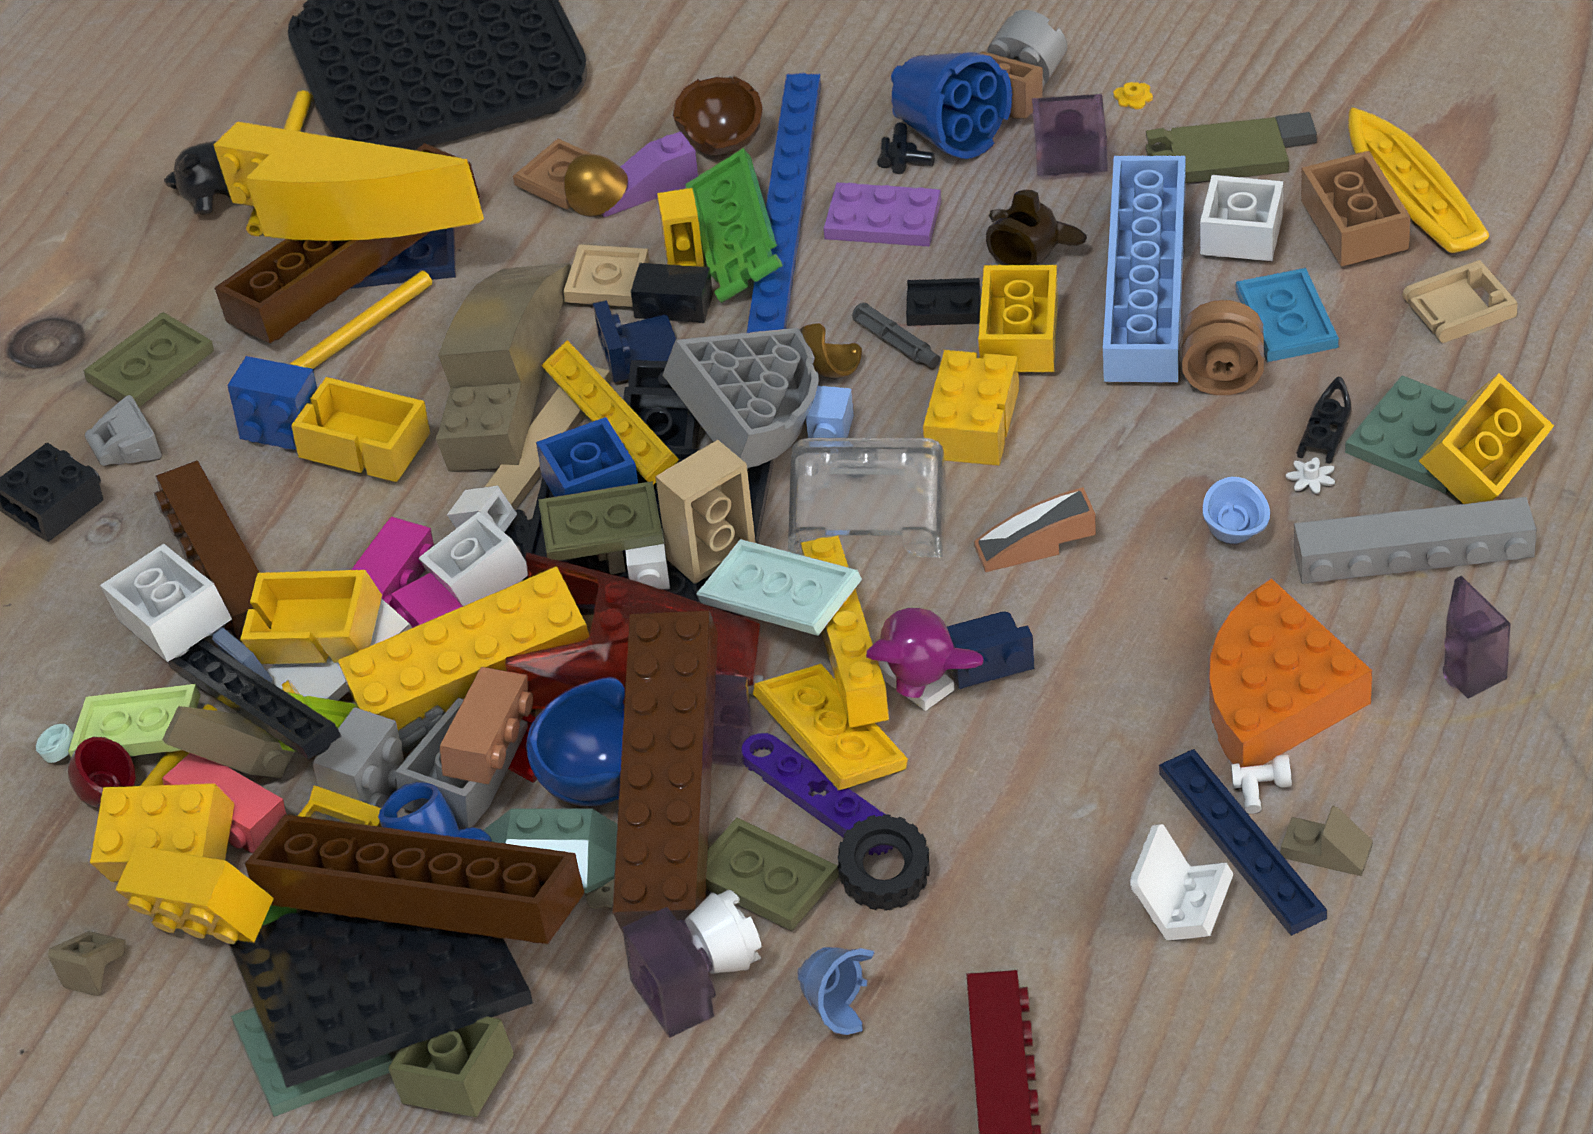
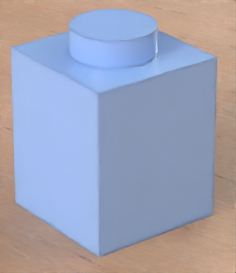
(830, 413)

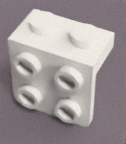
(1177, 896)

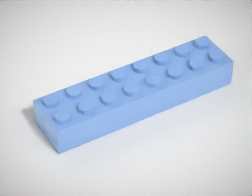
(1144, 269)

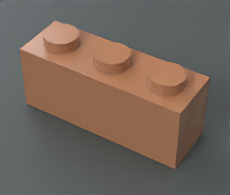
(485, 725)

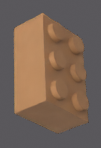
(1355, 208)

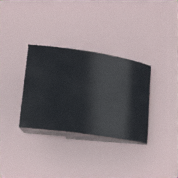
(660, 405)

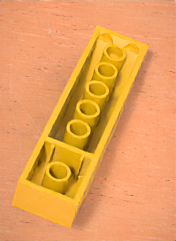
(343, 187)

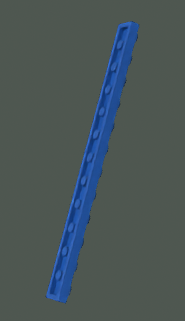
(786, 198)

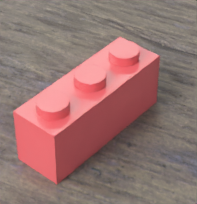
(254, 810)

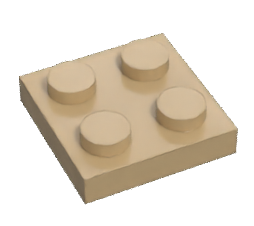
(603, 274)

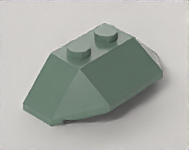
(568, 830)

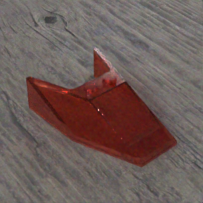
(606, 649)

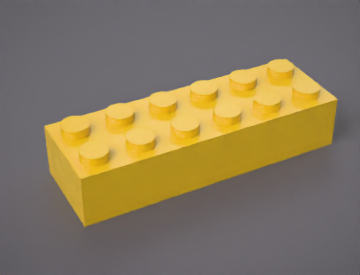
(443, 656)

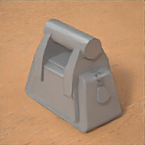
(123, 436)

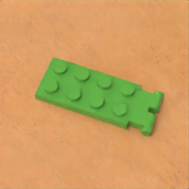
(734, 225)

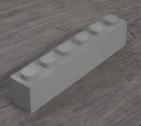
(1414, 540)

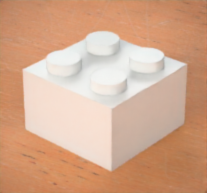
(1241, 218)
(475, 560)

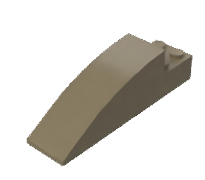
(496, 363)

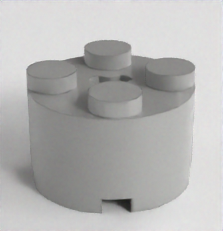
(1031, 41)

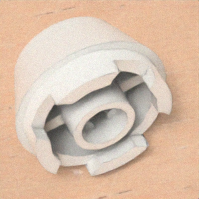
(724, 933)

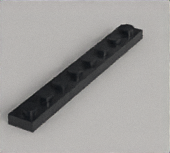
(256, 699)

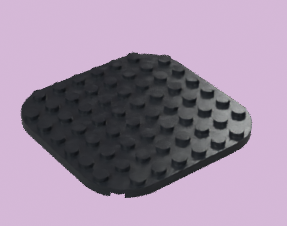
(434, 66)

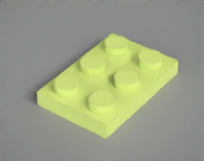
(133, 718)

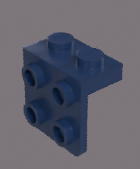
(999, 641)

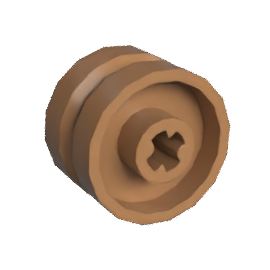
(1222, 347)

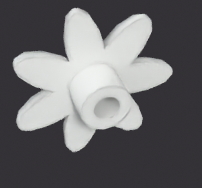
(1311, 475)

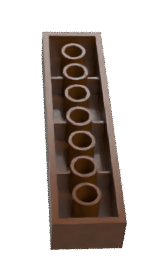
(303, 277)
(665, 765)
(417, 878)

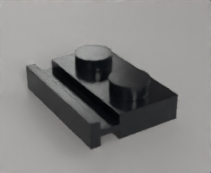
(943, 302)

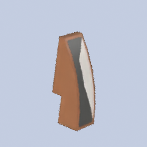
(1037, 531)

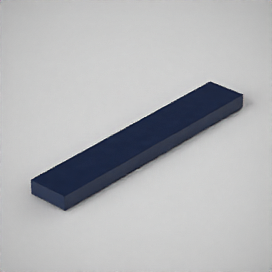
(1243, 842)

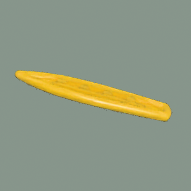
(1418, 182)

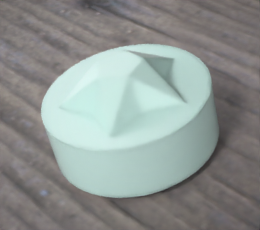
(54, 743)

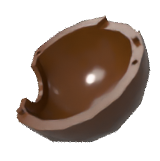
(718, 114)

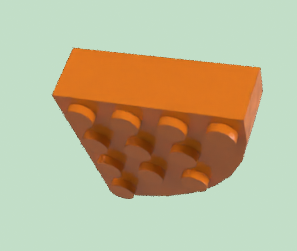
(1279, 678)

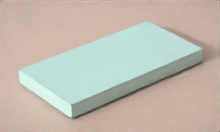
(779, 587)

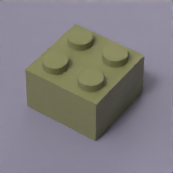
(453, 1069)

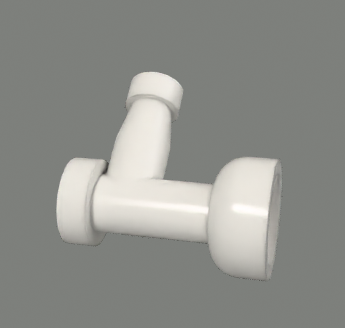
(1248, 779)

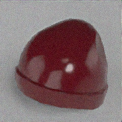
(97, 765)

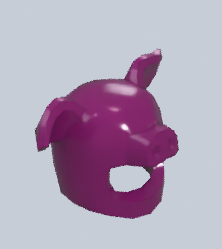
(919, 650)

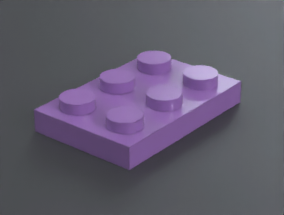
(882, 214)

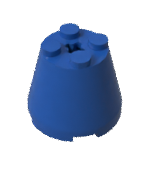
(953, 100)

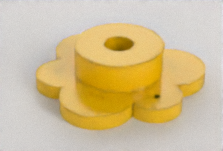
(1133, 95)

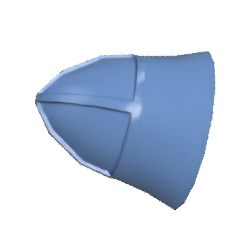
(830, 984)

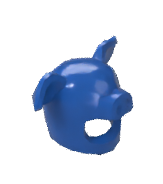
(431, 818)

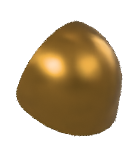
(594, 184)
(831, 359)

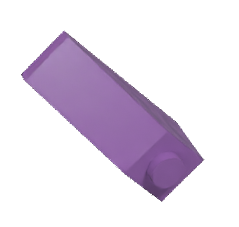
(655, 169)

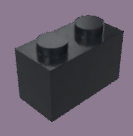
(672, 291)

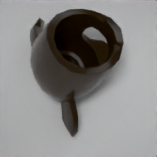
(1027, 231)

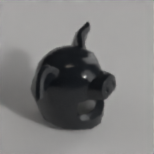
(198, 176)

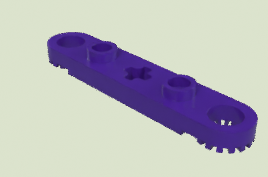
(798, 777)

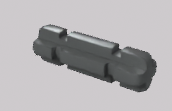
(415, 731)

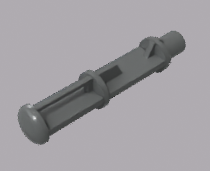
(895, 335)

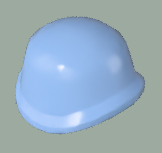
(1235, 510)

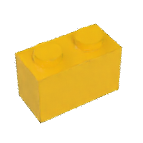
(680, 228)

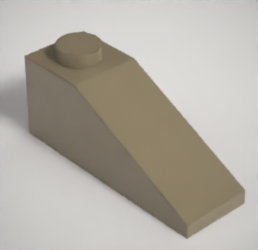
(227, 741)

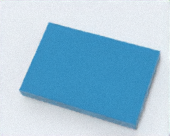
(1290, 314)

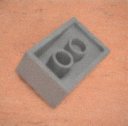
(465, 798)

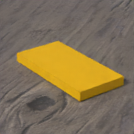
(814, 717)

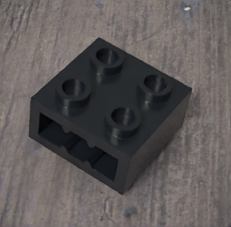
(49, 491)

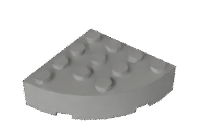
(746, 388)

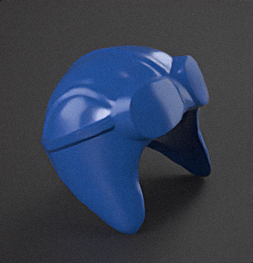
(578, 743)

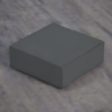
(1297, 129)

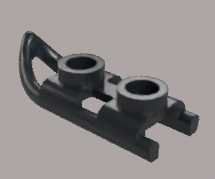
(1327, 412)

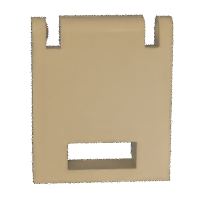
(1454, 308)

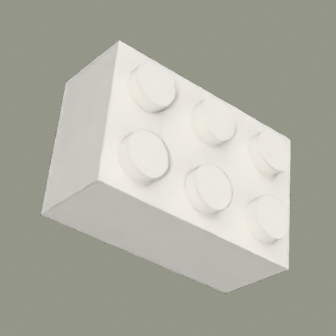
(166, 602)

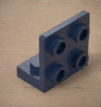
(640, 340)

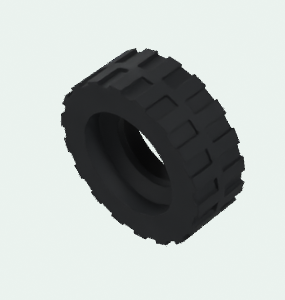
(877, 832)

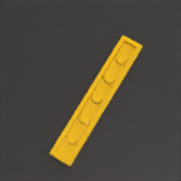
(600, 400)

